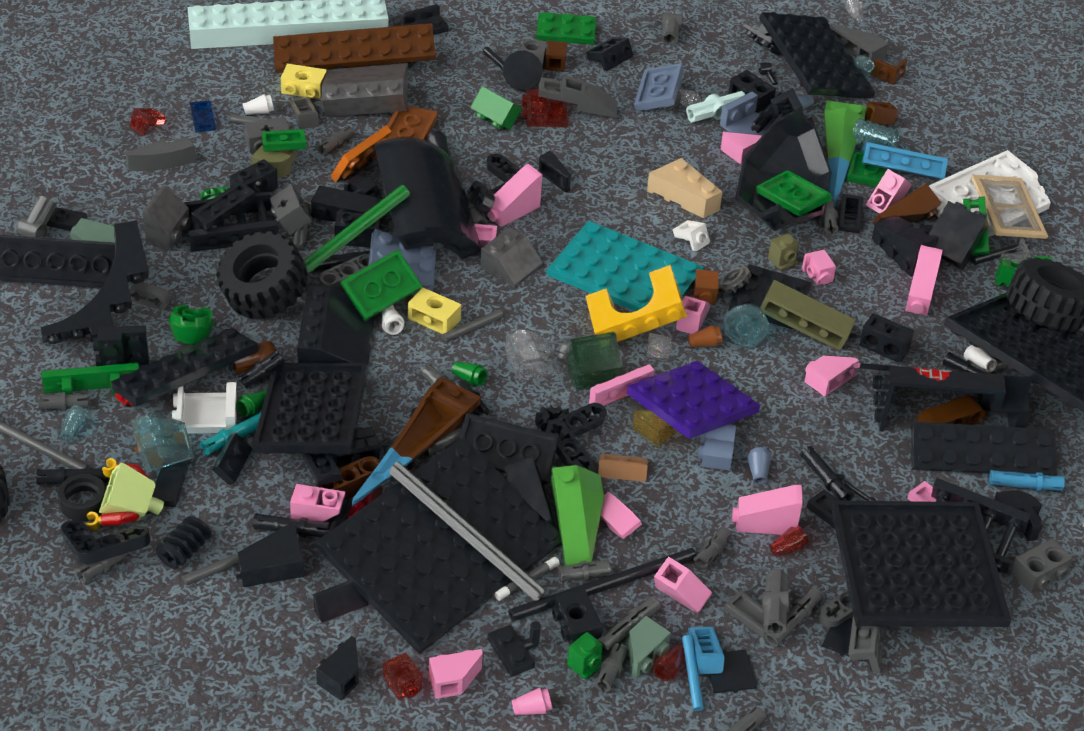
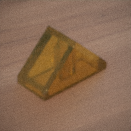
(652, 427)

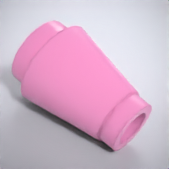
(531, 703)

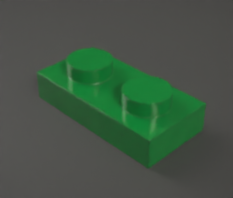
(283, 140)

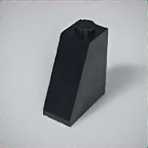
(271, 559)

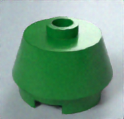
(190, 324)

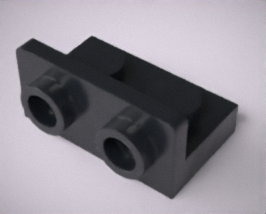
(427, 15)
(611, 52)

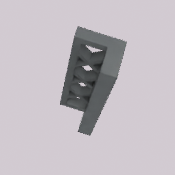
(867, 644)

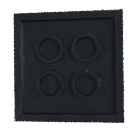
(759, 284)

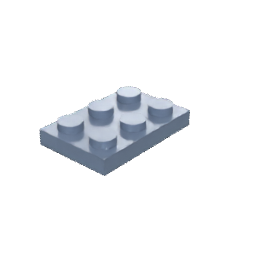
(659, 87)

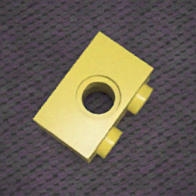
(303, 81)
(434, 311)

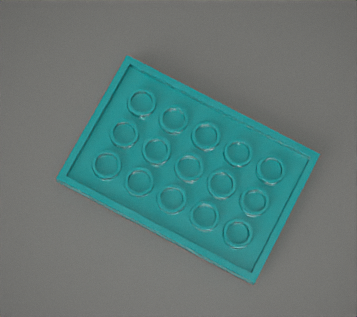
(611, 260)

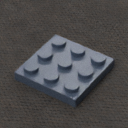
(419, 259)

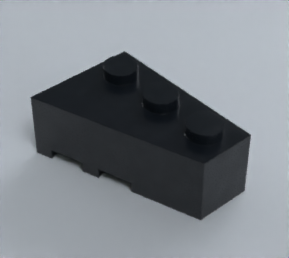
(902, 241)

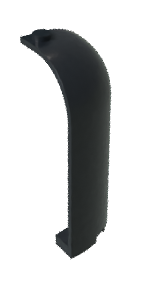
(437, 199)

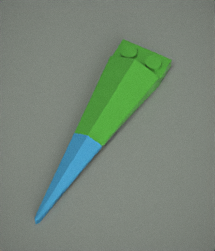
(840, 143)

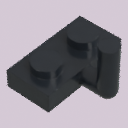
(512, 650)

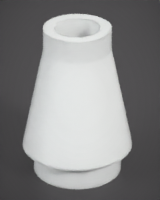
(259, 105)
(392, 321)
(980, 358)

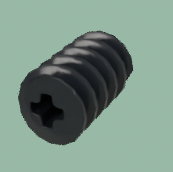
(183, 542)

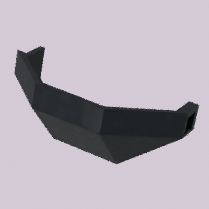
(786, 145)

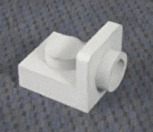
(693, 232)

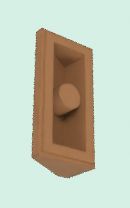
(623, 467)

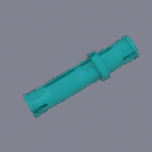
(219, 440)

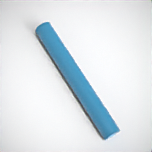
(692, 671)

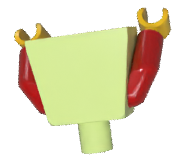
(126, 496)

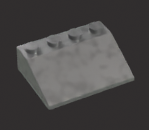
(365, 90)

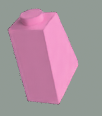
(517, 196)
(923, 280)
(769, 511)

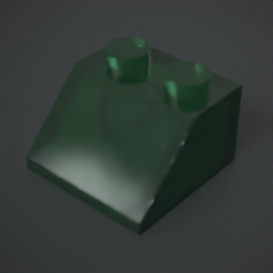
(593, 360)

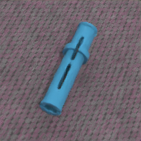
(1022, 480)

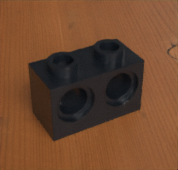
(749, 82)
(886, 337)

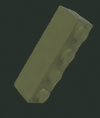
(807, 315)

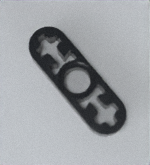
(481, 196)

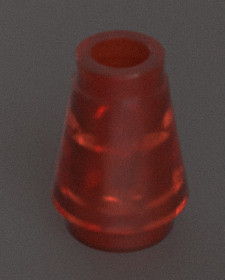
(789, 541)
(669, 663)

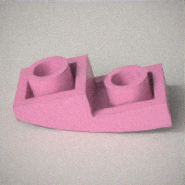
(618, 516)

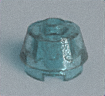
(746, 325)

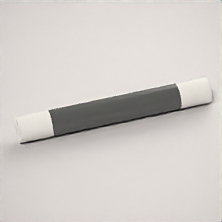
(535, 573)

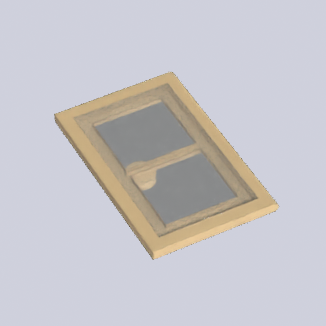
(1009, 206)

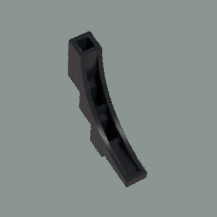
(114, 296)

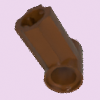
(264, 349)

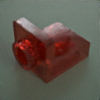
(145, 117)

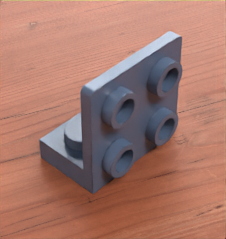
(740, 114)

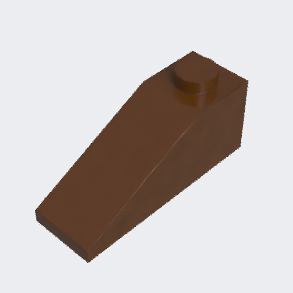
(913, 207)

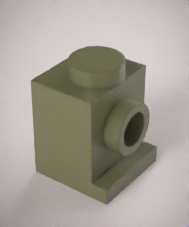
(783, 251)

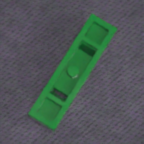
(84, 378)

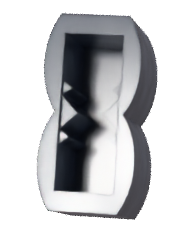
(717, 448)

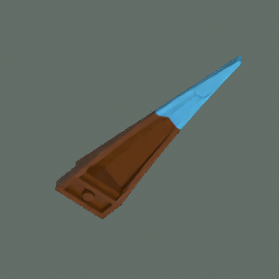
(434, 418)

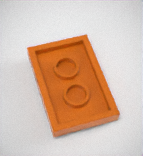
(359, 155)

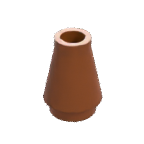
(705, 337)

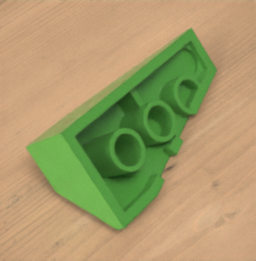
(578, 509)

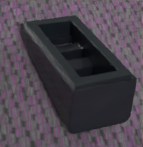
(554, 171)
(852, 202)

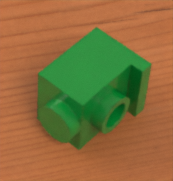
(1005, 272)
(585, 656)

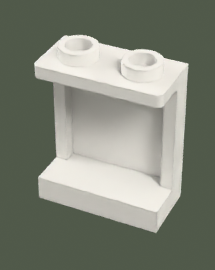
(206, 410)

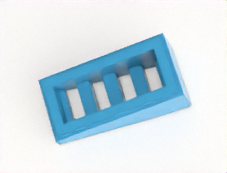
(707, 651)

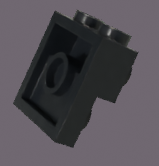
(121, 345)

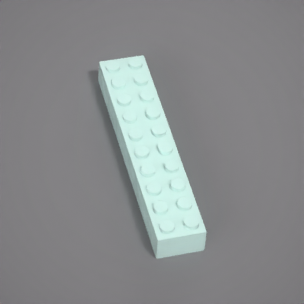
(259, 22)

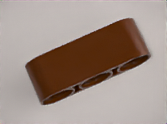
(958, 411)
(353, 476)

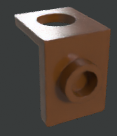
(887, 71)

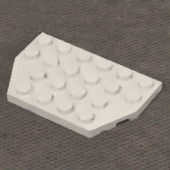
(1005, 164)

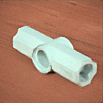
(710, 107)

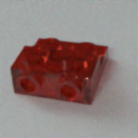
(543, 111)

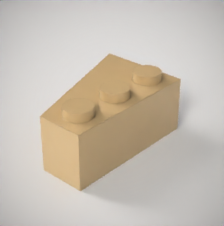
(685, 186)

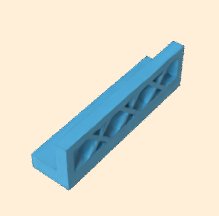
(904, 161)

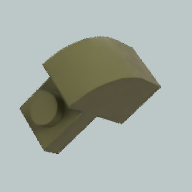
(280, 160)

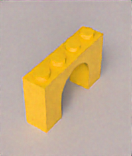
(662, 309)

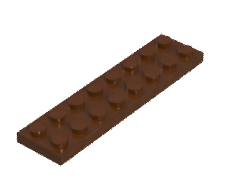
(355, 47)

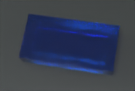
(202, 116)

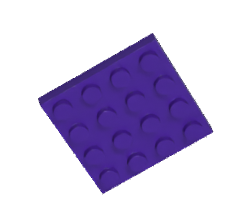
(693, 399)

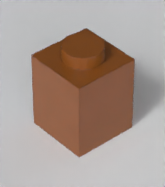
(706, 286)

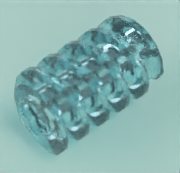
(874, 133)

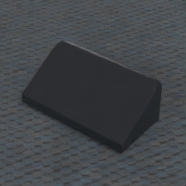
(337, 601)

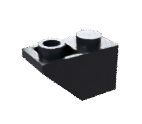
(340, 670)

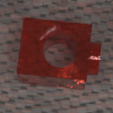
(402, 676)

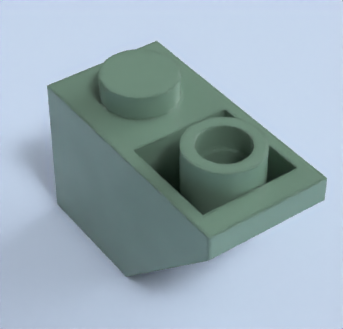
(646, 644)

